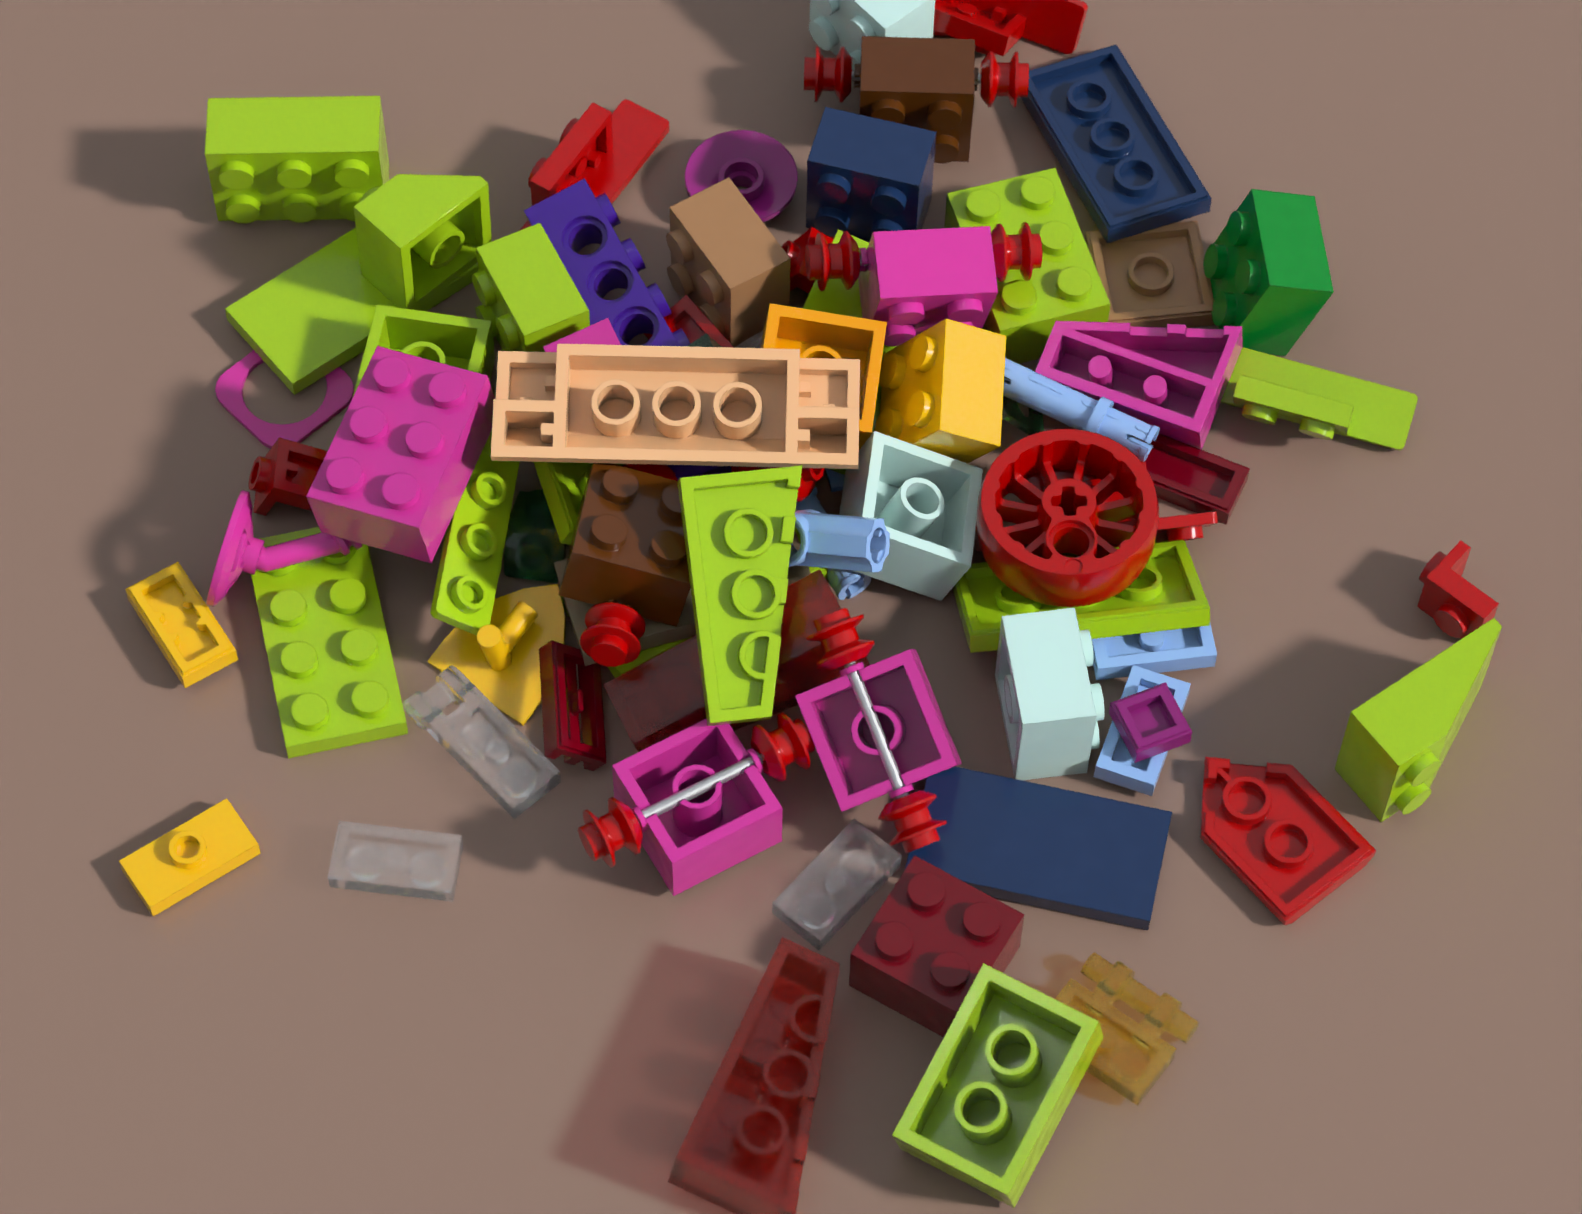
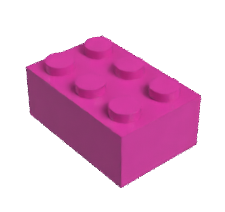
(403, 454)

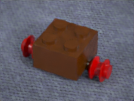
(920, 85)
(627, 558)

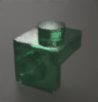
(532, 539)

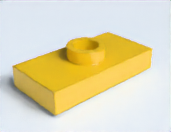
(181, 624)
(189, 857)

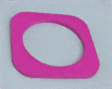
(230, 395)

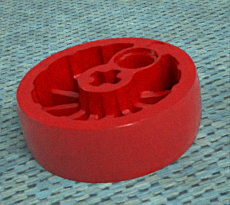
(1067, 518)

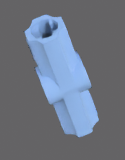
(840, 542)

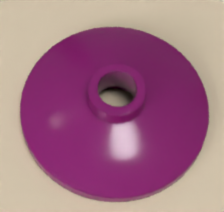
(749, 161)

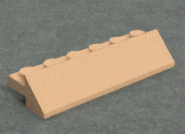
(676, 407)

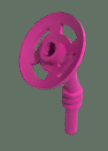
(245, 553)

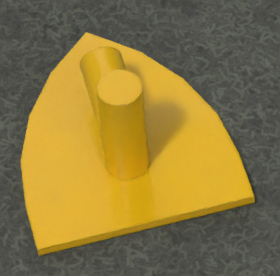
(506, 652)

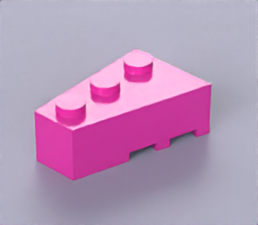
(1151, 373)

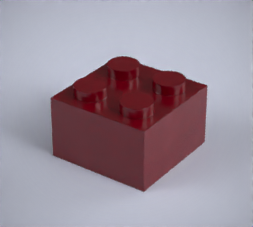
(932, 945)

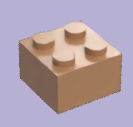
(726, 260)

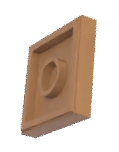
(1155, 276)

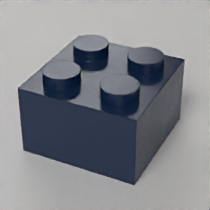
(868, 175)

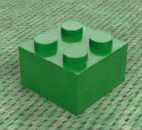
(1269, 270)

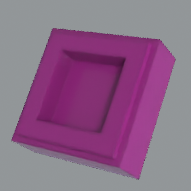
(1150, 722)

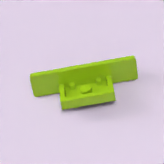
(1319, 400)
(475, 545)

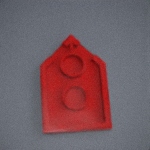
(1278, 835)

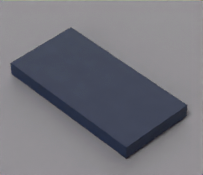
(1113, 144)
(1048, 845)

